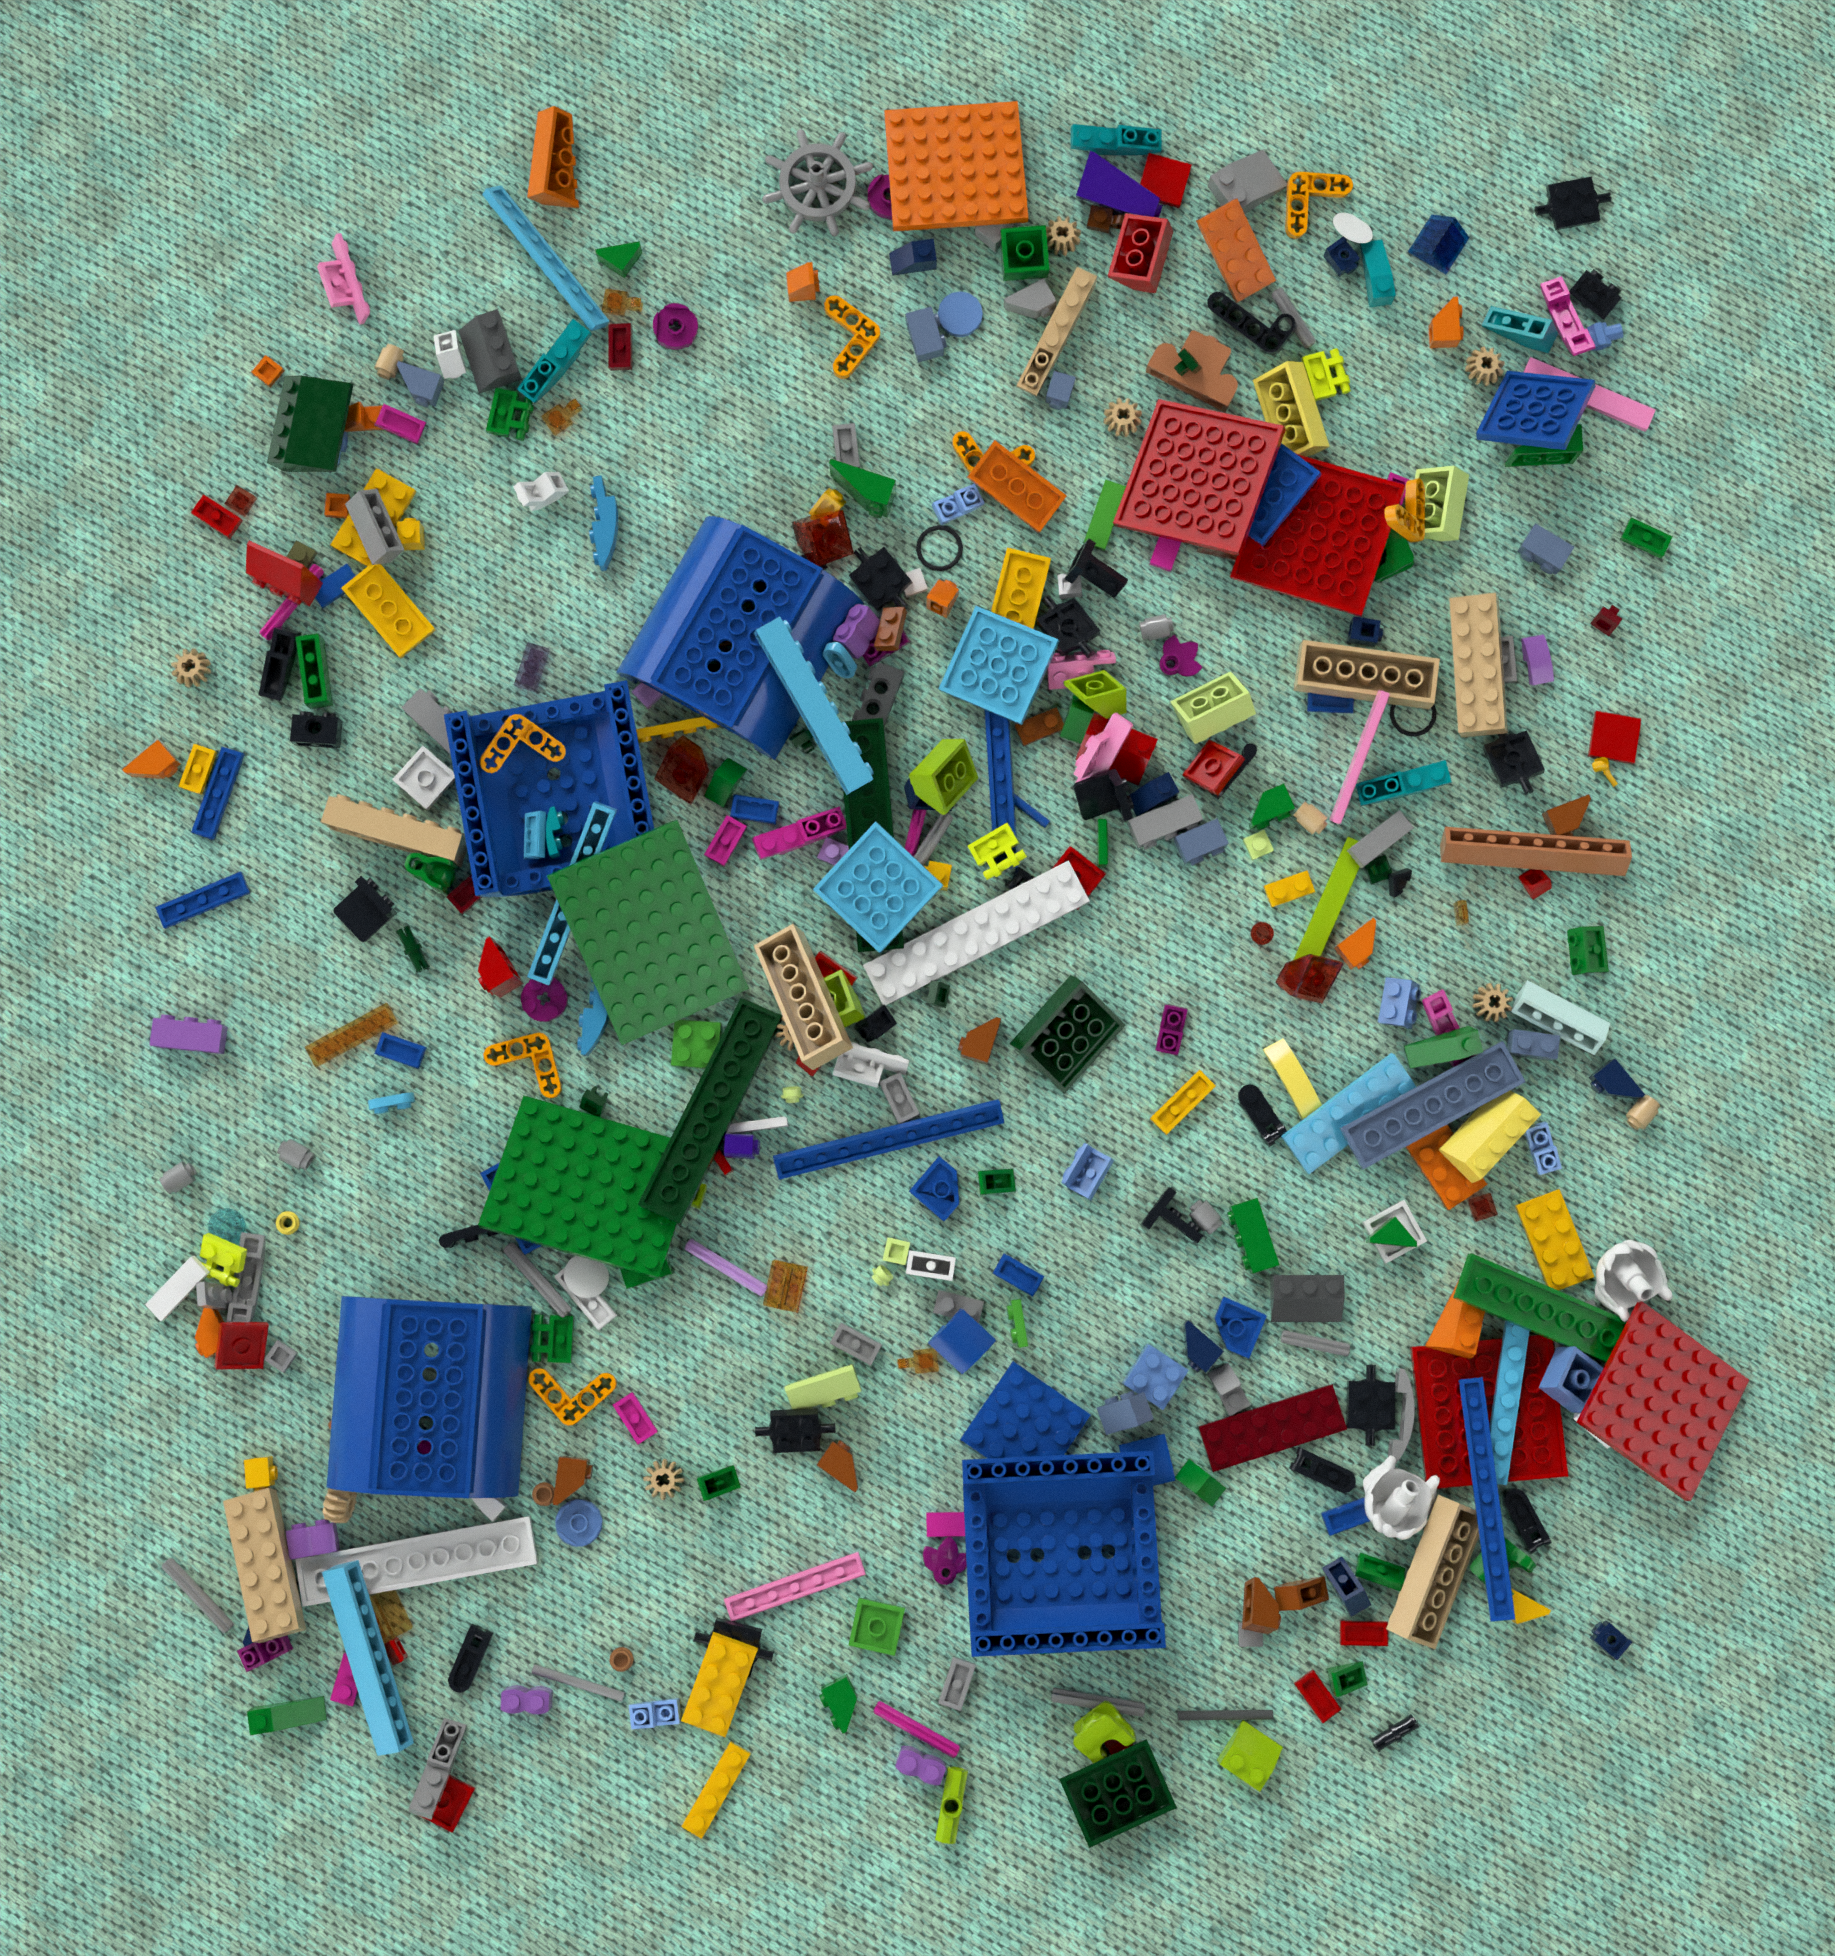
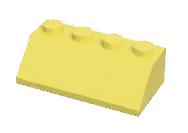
(1289, 401)
(1489, 1134)

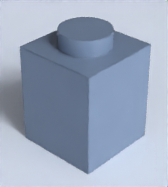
(1060, 390)

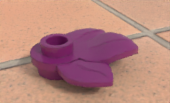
(1182, 655)
(945, 1557)

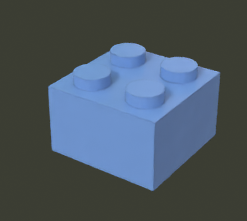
(1155, 1376)
(1570, 1378)

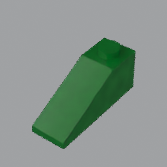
(1444, 1047)
(286, 1715)

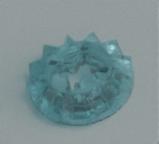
(234, 1219)

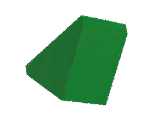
(620, 257)
(1076, 720)
(725, 782)
(996, 1181)
(1392, 1233)
(718, 1482)
(1200, 1482)
(1346, 1678)

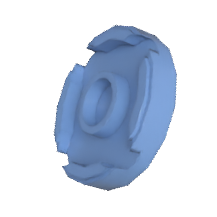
(960, 314)
(578, 1515)

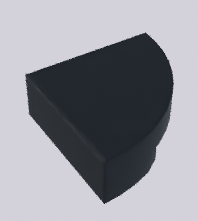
(1398, 880)

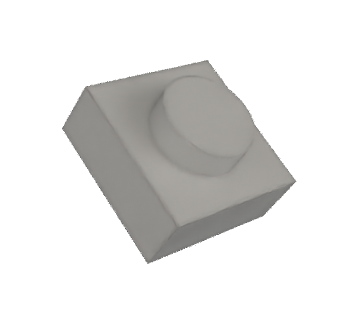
(1069, 590)
(281, 1356)
(1249, 1638)

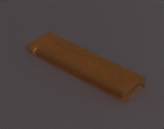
(351, 1035)

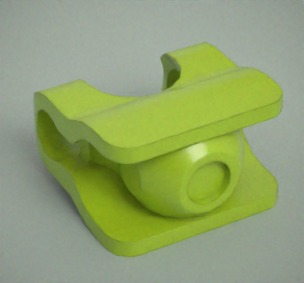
(1098, 1726)

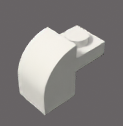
(542, 491)

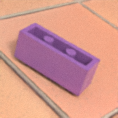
(188, 1034)

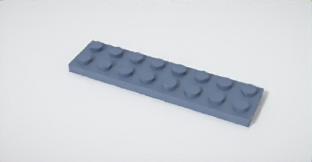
(1432, 1105)

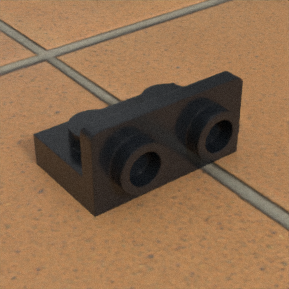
(1595, 293)

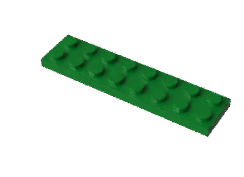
(1538, 1308)

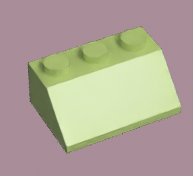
(1443, 501)
(1213, 707)
(824, 1388)

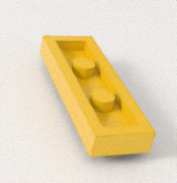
(1182, 1102)

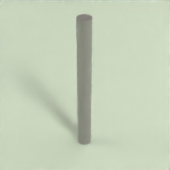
(578, 1682)

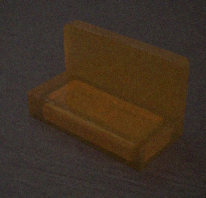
(785, 1286)
(390, 1615)

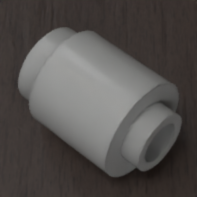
(1156, 627)
(295, 1154)
(178, 1177)
(1205, 1216)

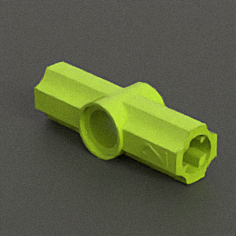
(949, 1819)

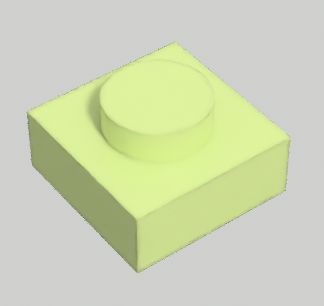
(1258, 845)
(896, 1251)

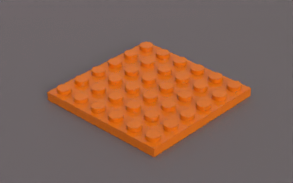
(955, 166)

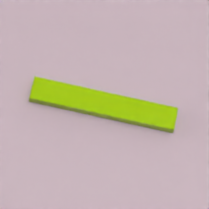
(1329, 903)

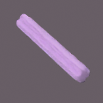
(726, 1267)

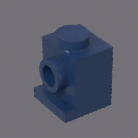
(1340, 264)
(1360, 624)
(1617, 1647)

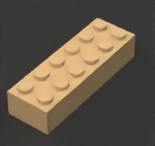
(1478, 665)
(1362, 672)
(393, 830)
(803, 997)
(264, 1565)
(1435, 1573)

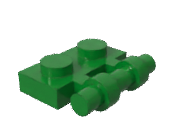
(503, 411)
(559, 1342)

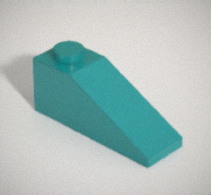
(1377, 274)
(1522, 328)

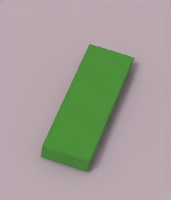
(1104, 514)

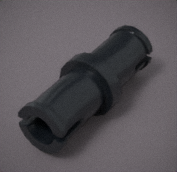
(1394, 1733)

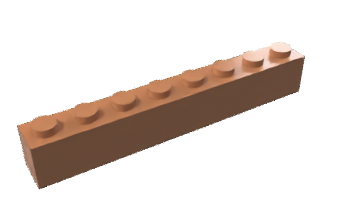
(1535, 851)

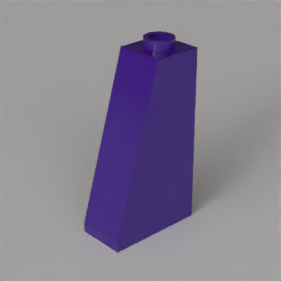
(1113, 189)

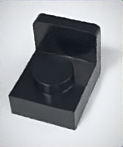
(876, 1024)

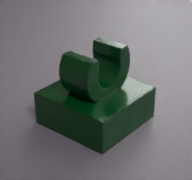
(1188, 362)
(802, 738)
(1378, 869)
(937, 994)
(593, 1103)

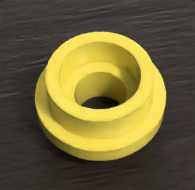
(281, 1219)

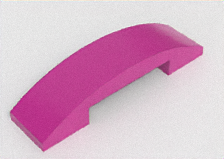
(1565, 317)
(1441, 1017)

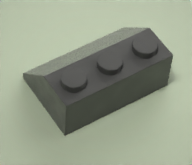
(489, 351)
(1306, 1298)

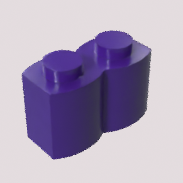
(741, 1146)

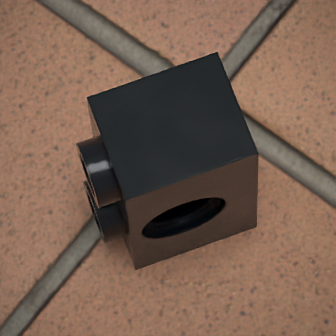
(302, 727)

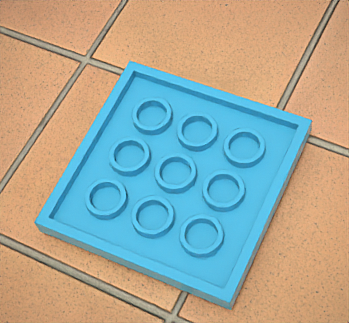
(999, 665)
(878, 887)

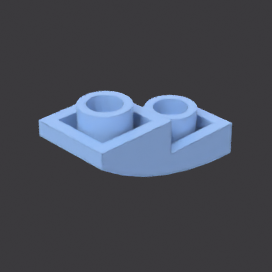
(958, 504)
(1542, 1148)
(655, 1713)

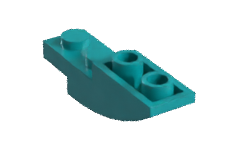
(1116, 141)
(555, 363)
(1403, 783)

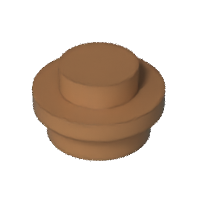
(543, 1494)
(621, 1659)

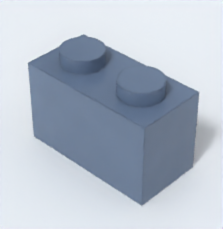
(925, 334)
(1545, 549)
(1200, 842)
(1533, 1045)
(1124, 1413)

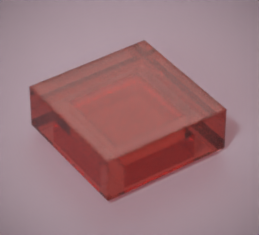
(240, 501)
(1482, 1207)

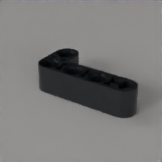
(1248, 320)

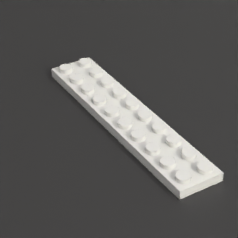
(976, 933)
(425, 1558)

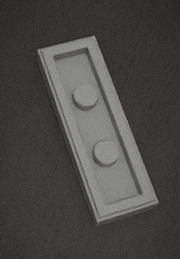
(1380, 839)

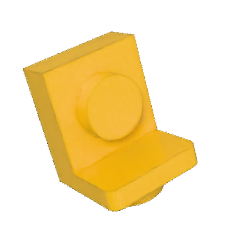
(829, 501)

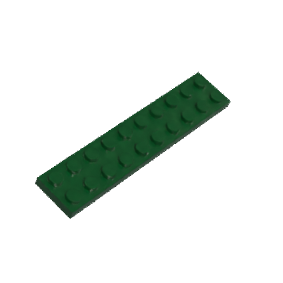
(871, 800)
(710, 1111)

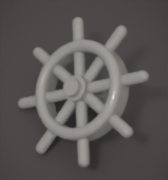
(817, 182)

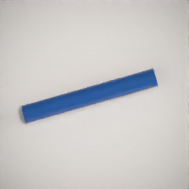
(1030, 811)

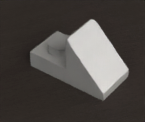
(1228, 1389)

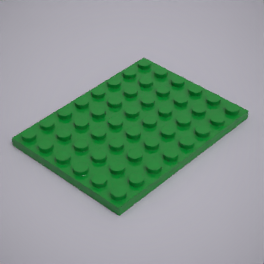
(648, 931)
(578, 1188)

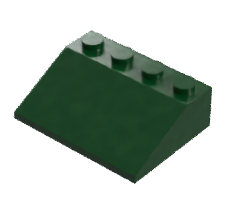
(309, 424)
(1067, 1033)
(1117, 1793)

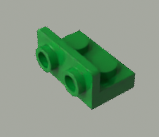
(1587, 950)

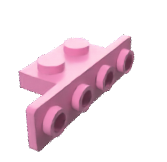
(341, 281)
(1075, 666)
(1103, 748)

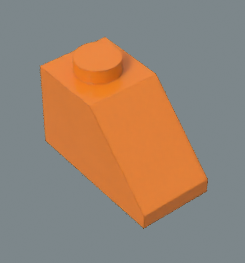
(942, 597)
(153, 763)
(1358, 946)
(208, 1332)

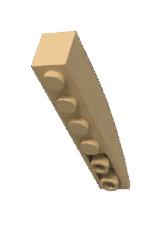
(1057, 331)

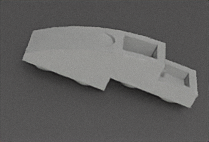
(437, 1768)

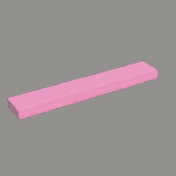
(1602, 399)
(1359, 756)
(794, 1586)

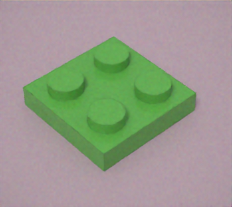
(694, 1043)
(1018, 1333)
(876, 1626)

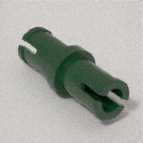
(412, 949)

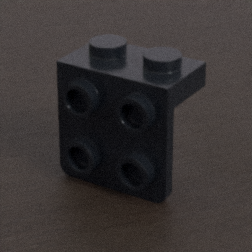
(1102, 795)
(365, 909)

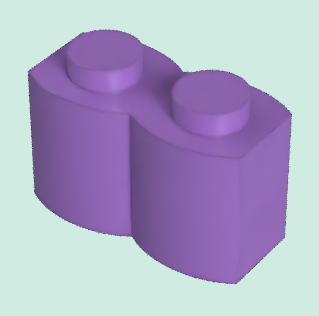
(857, 630)
(312, 1540)
(533, 1700)
(926, 1767)

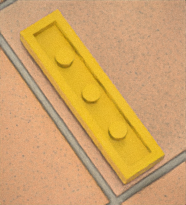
(667, 730)
(716, 1789)

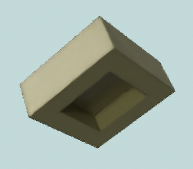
(302, 554)

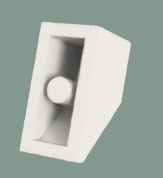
(449, 354)

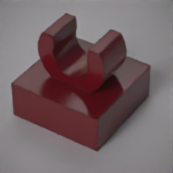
(1607, 620)

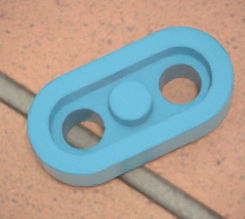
(839, 660)
(381, 1105)

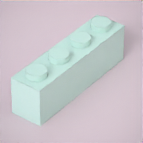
(1560, 1017)

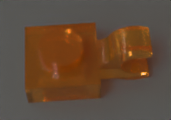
(617, 302)
(559, 418)
(923, 1361)

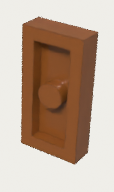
(890, 629)
(1039, 726)

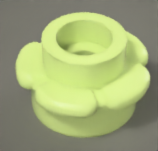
(792, 1094)
(882, 1275)

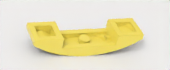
(1293, 1077)

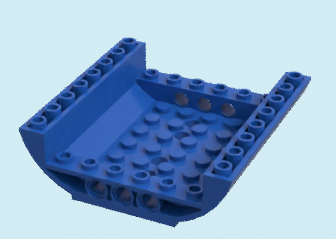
(705, 608)
(598, 766)
(472, 1401)
(1062, 1599)

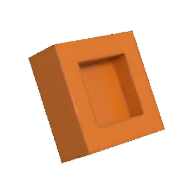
(267, 371)
(335, 505)

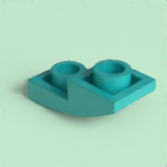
(554, 826)

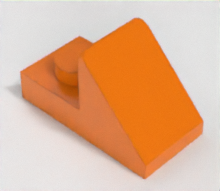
(362, 418)

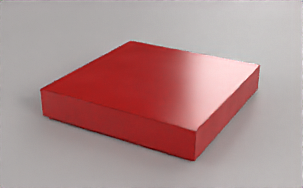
(1166, 178)
(1614, 737)
(1213, 767)
(1085, 870)
(241, 1345)
(452, 1804)

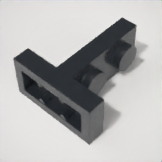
(1095, 571)
(1172, 1216)

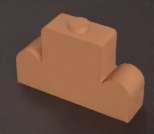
(1207, 383)

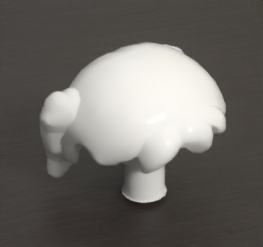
(1629, 1275)
(1398, 1500)

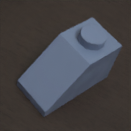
(422, 384)

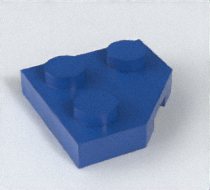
(938, 1189)
(1238, 1326)

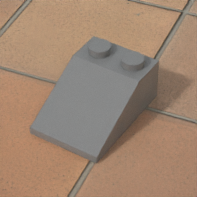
(1248, 180)

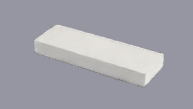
(757, 1125)
(177, 1288)
(594, 1308)

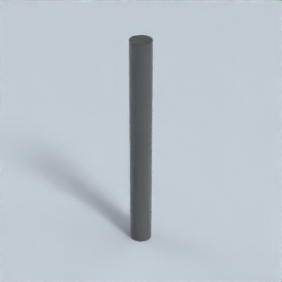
(1225, 1715)

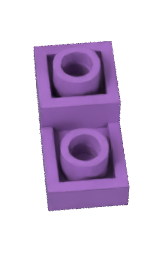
(1538, 659)

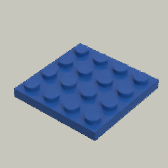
(1536, 410)
(1285, 488)
(1024, 1419)

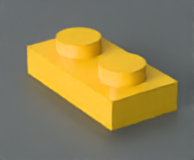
(197, 769)
(1289, 889)

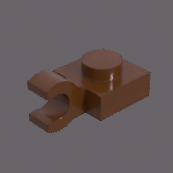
(1102, 219)

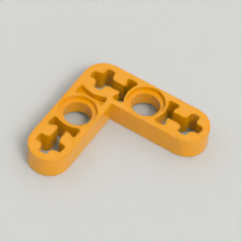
(1308, 189)
(859, 337)
(960, 450)
(1410, 520)
(523, 735)
(536, 1054)
(566, 1402)

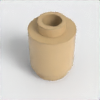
(387, 361)
(1310, 818)
(1642, 1112)

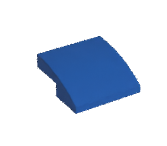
(962, 1341)
(1162, 1461)

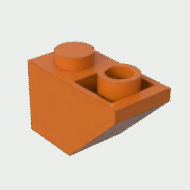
(802, 283)
(1445, 326)

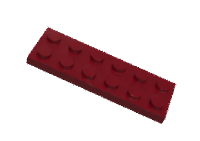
(1272, 1428)

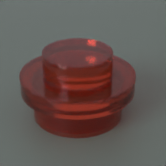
(1262, 933)

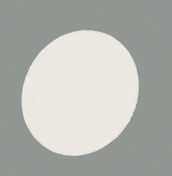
(1352, 228)
(585, 1277)

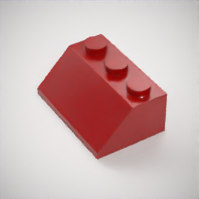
(1141, 252)
(281, 575)
(1133, 755)
(496, 970)

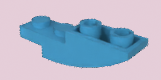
(606, 530)
(593, 1024)

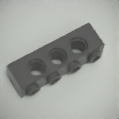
(885, 676)

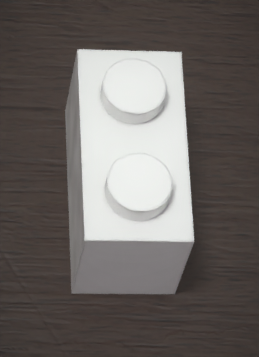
(930, 1265)

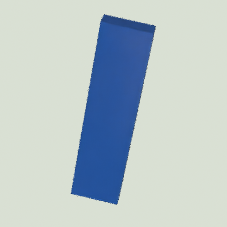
(217, 793)
(202, 900)

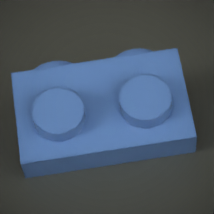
(1399, 1002)
(1087, 1171)

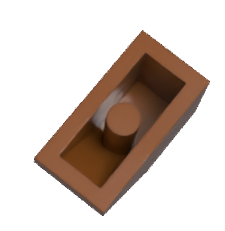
(1566, 817)
(980, 1041)
(840, 1464)
(571, 1475)
(1301, 1593)
(1259, 1608)

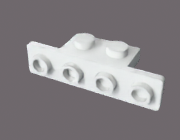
(867, 1064)

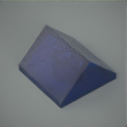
(1440, 242)

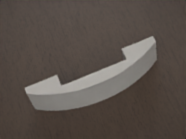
(247, 1292)
(1403, 1385)

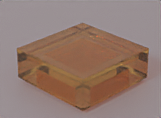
(1461, 912)

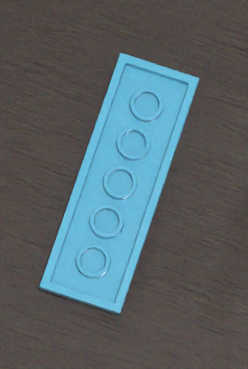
(1319, 1134)

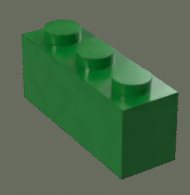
(314, 671)
(1252, 1236)

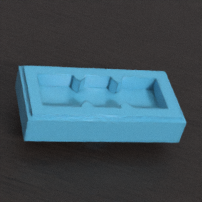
(534, 835)

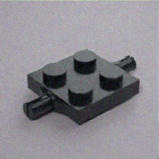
(1573, 203)
(880, 578)
(1069, 625)
(1514, 760)
(1370, 1405)
(795, 1430)
(740, 1632)

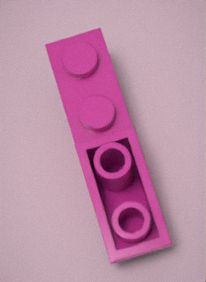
(800, 833)

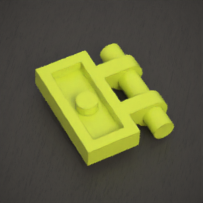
(1320, 377)
(993, 845)
(224, 1254)

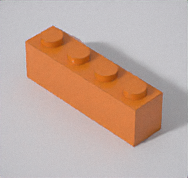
(553, 160)
(1457, 1329)

